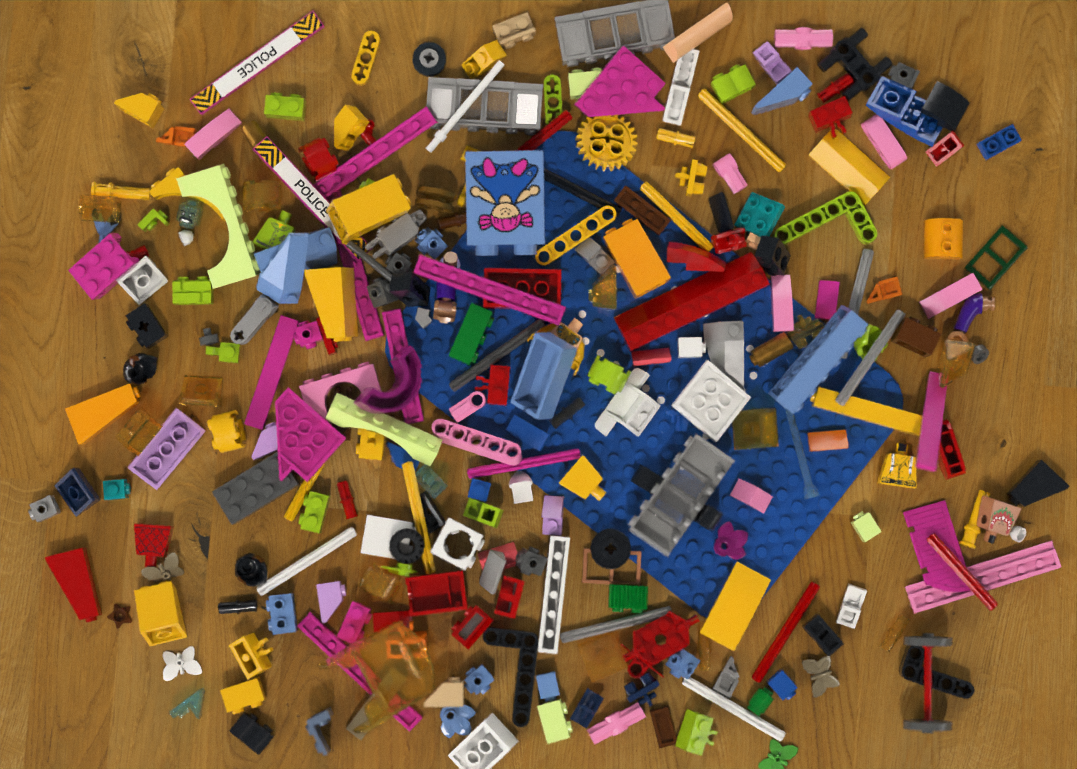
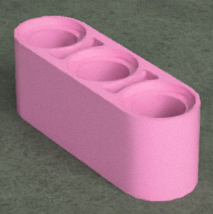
(884, 141)

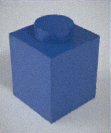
(479, 490)
(782, 685)

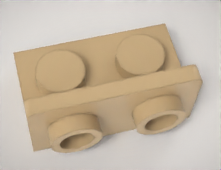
(514, 30)

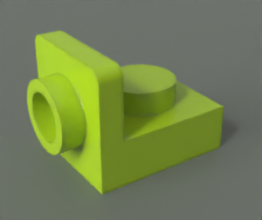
(150, 219)

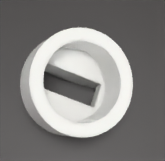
(186, 237)
(1018, 533)

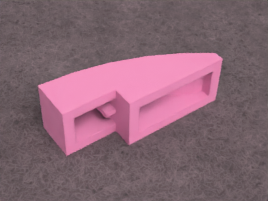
(213, 134)
(950, 295)
(782, 303)

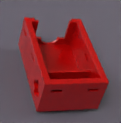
(436, 593)

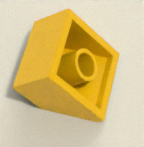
(142, 107)

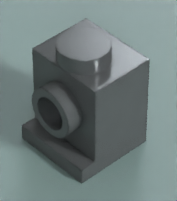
(907, 81)

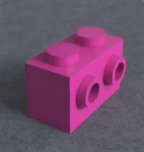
(356, 618)

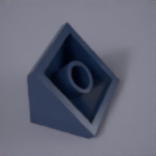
(77, 491)

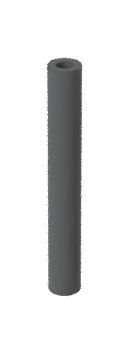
(369, 260)

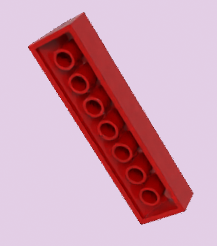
(691, 301)

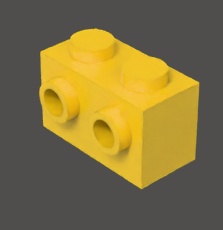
(243, 695)

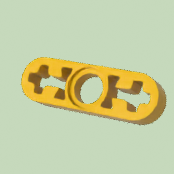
(356, 70)

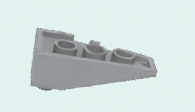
(726, 348)

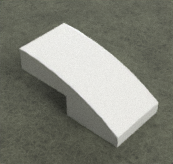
(851, 606)

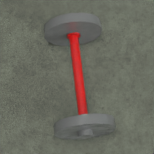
(927, 724)

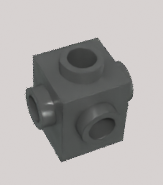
(404, 259)
(380, 293)
(530, 561)

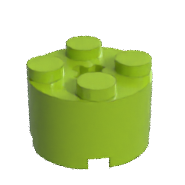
(608, 374)

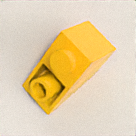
(483, 59)
(348, 127)

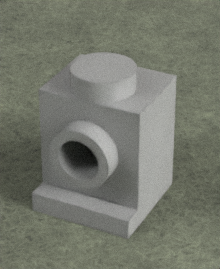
(50, 505)

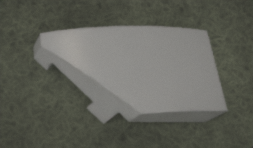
(727, 679)

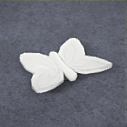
(179, 663)

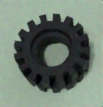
(418, 546)

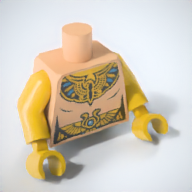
(569, 335)

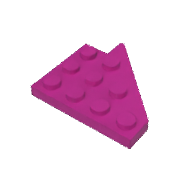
(622, 88)

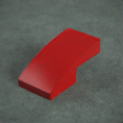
(384, 619)

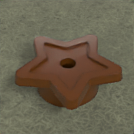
(115, 615)

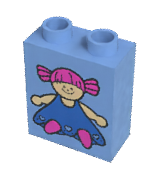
(505, 201)

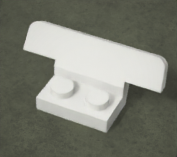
(630, 407)

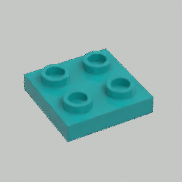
(759, 215)

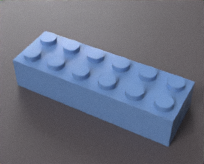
(818, 359)

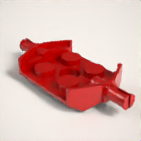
(671, 627)

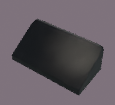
(721, 212)

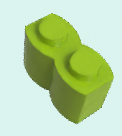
(733, 83)

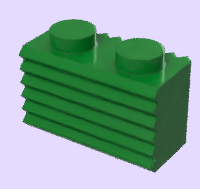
(628, 597)

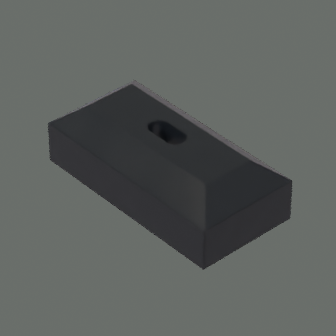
(433, 520)

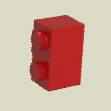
(830, 115)
(497, 386)

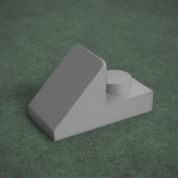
(594, 255)

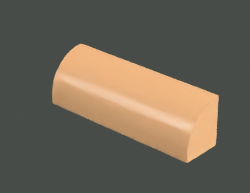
(699, 32)

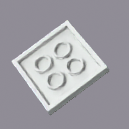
(711, 401)

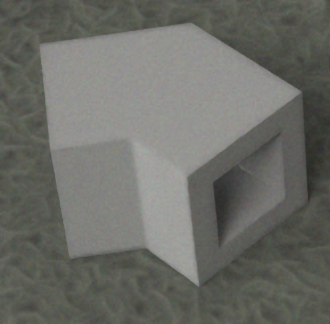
(423, 318)

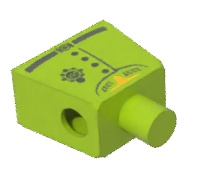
(274, 231)

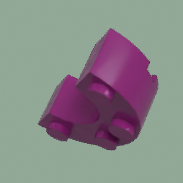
(403, 391)

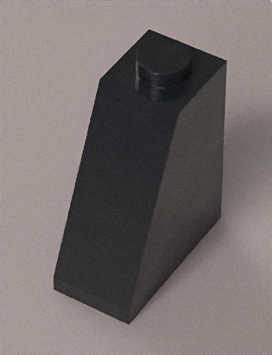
(1036, 485)

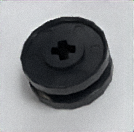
(602, 541)

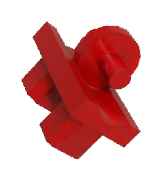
(729, 240)

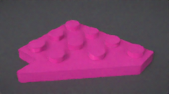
(302, 437)

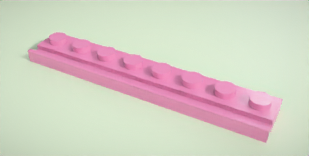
(990, 575)

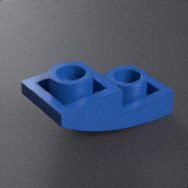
(999, 142)
(527, 432)

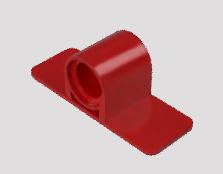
(644, 666)

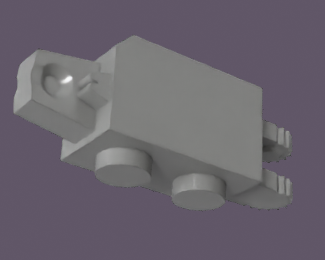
(398, 234)

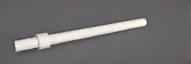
(441, 134)

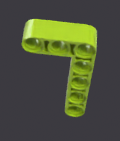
(825, 216)

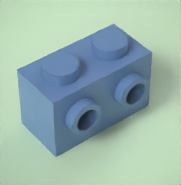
(282, 613)

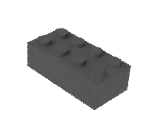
(253, 489)

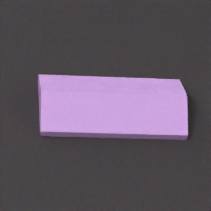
(166, 449)

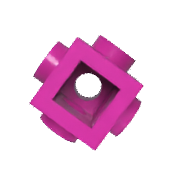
(312, 340)

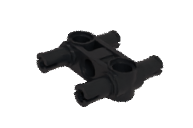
(855, 64)

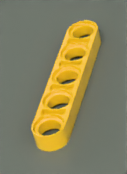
(585, 234)

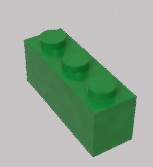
(471, 334)

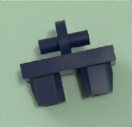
(634, 693)
(587, 708)

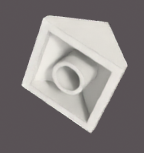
(142, 280)

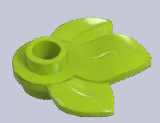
(402, 569)

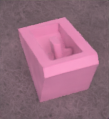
(751, 495)

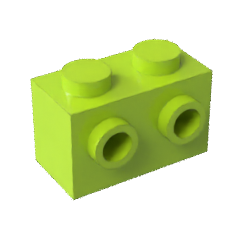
(285, 107)
(315, 512)

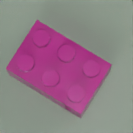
(102, 266)

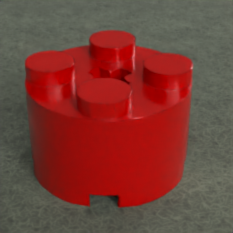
(318, 159)

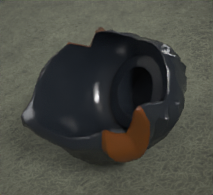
(139, 368)
(251, 570)

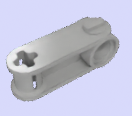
(254, 319)

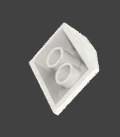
(484, 745)

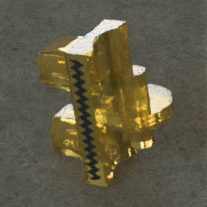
(804, 328)

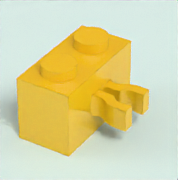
(370, 445)
(251, 655)

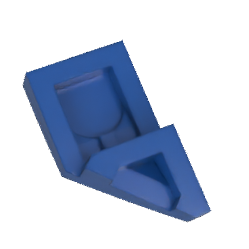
(400, 456)

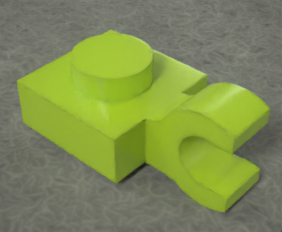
(227, 352)

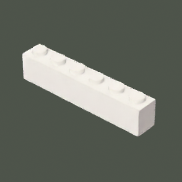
(553, 594)

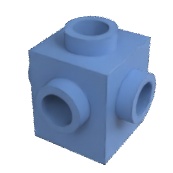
(430, 242)
(682, 664)
(482, 673)

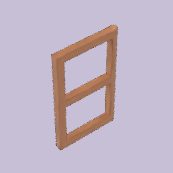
(611, 577)

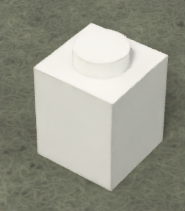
(691, 347)

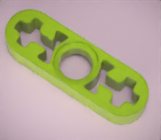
(557, 88)

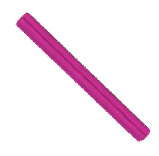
(525, 463)

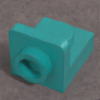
(116, 489)

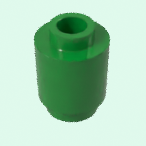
(760, 701)

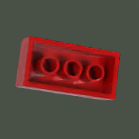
(537, 282)

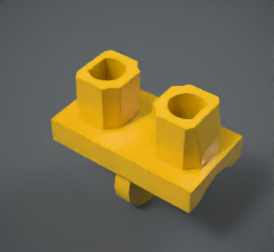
(695, 170)

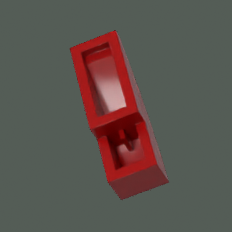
(694, 257)

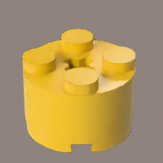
(227, 431)

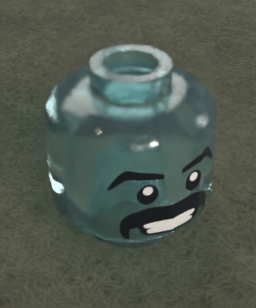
(189, 214)

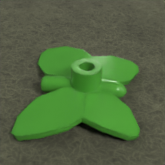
(778, 756)

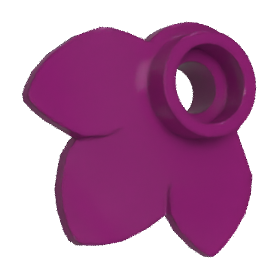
(732, 539)

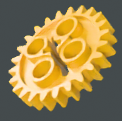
(606, 157)

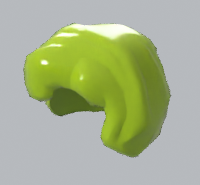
(865, 342)

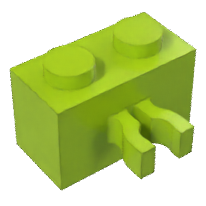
(695, 732)

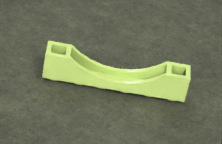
(416, 442)

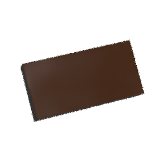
(663, 726)

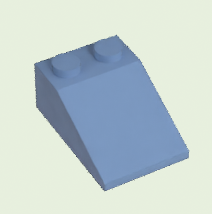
(787, 92)

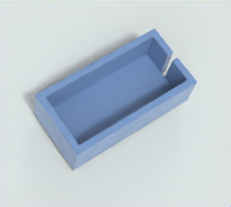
(543, 375)

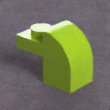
(483, 513)

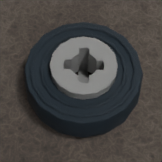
(428, 66)

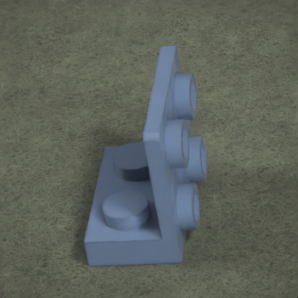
(313, 729)

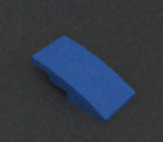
(903, 110)

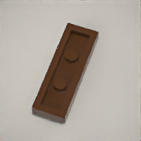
(642, 210)

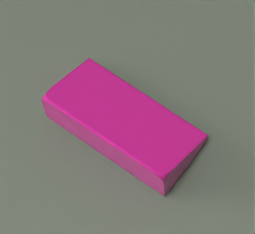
(827, 299)

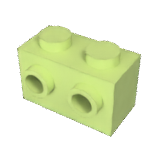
(554, 720)

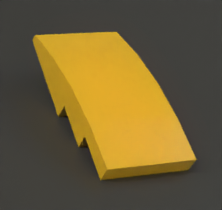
(735, 606)

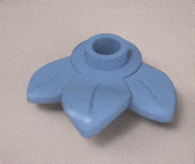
(458, 722)

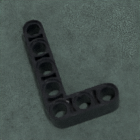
(646, 479)
(522, 668)

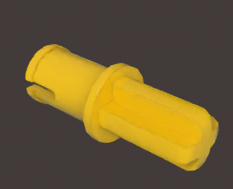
(676, 137)

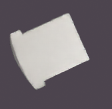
(521, 487)

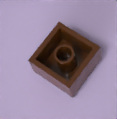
(916, 336)

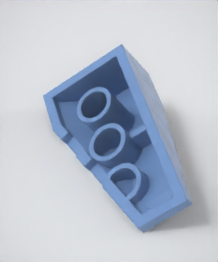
(320, 251)
(285, 271)

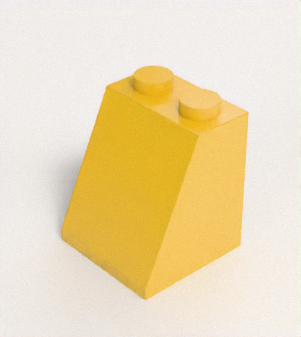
(159, 613)

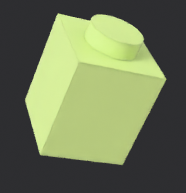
(865, 526)

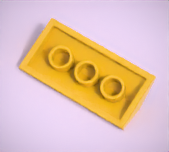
(849, 166)

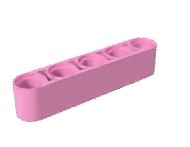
(483, 448)

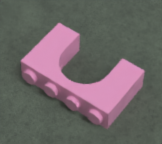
(316, 392)

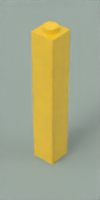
(868, 411)

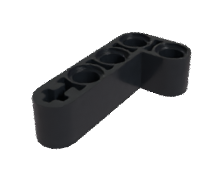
(937, 677)

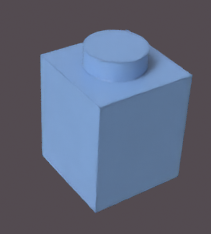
(547, 686)

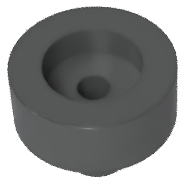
(208, 338)
(980, 354)

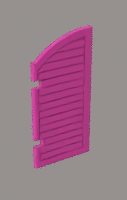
(930, 520)

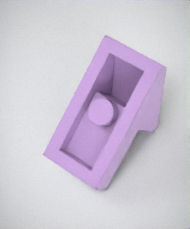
(552, 515)

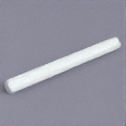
(306, 561)
(734, 708)

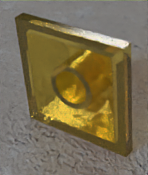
(605, 290)

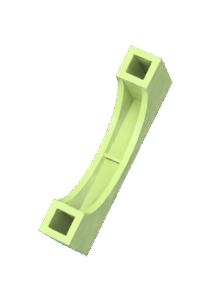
(215, 187)

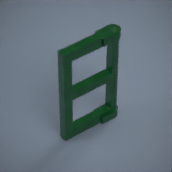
(1022, 248)

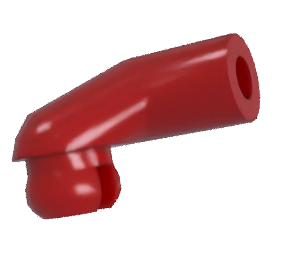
(368, 132)

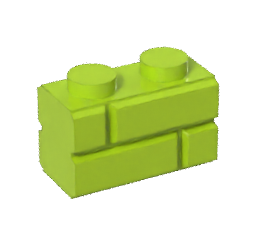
(192, 291)

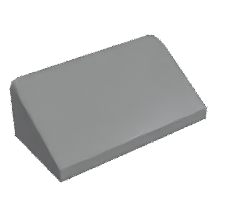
(492, 571)

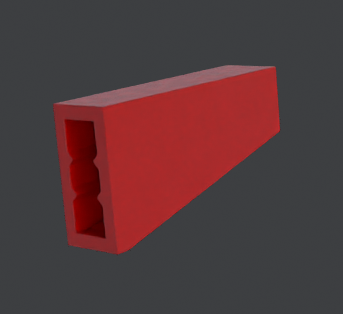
(77, 582)

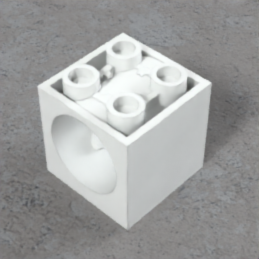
(441, 549)

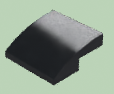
(945, 106)

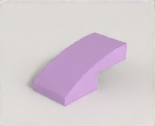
(771, 62)

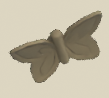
(169, 570)
(822, 675)

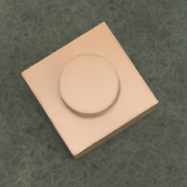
(753, 240)

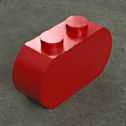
(949, 454)

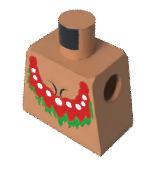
(996, 518)

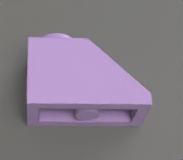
(267, 442)
(330, 597)

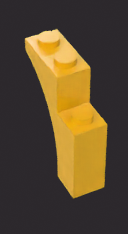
(170, 187)

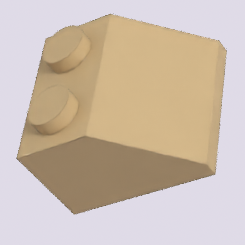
(448, 694)

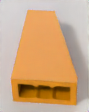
(100, 412)

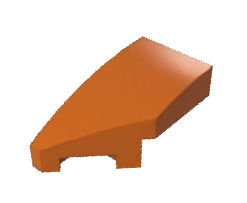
(177, 136)
(885, 290)

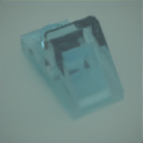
(430, 481)
(194, 702)

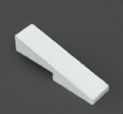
(680, 88)

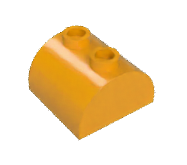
(943, 238)

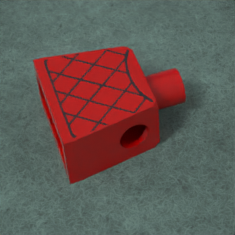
(152, 541)

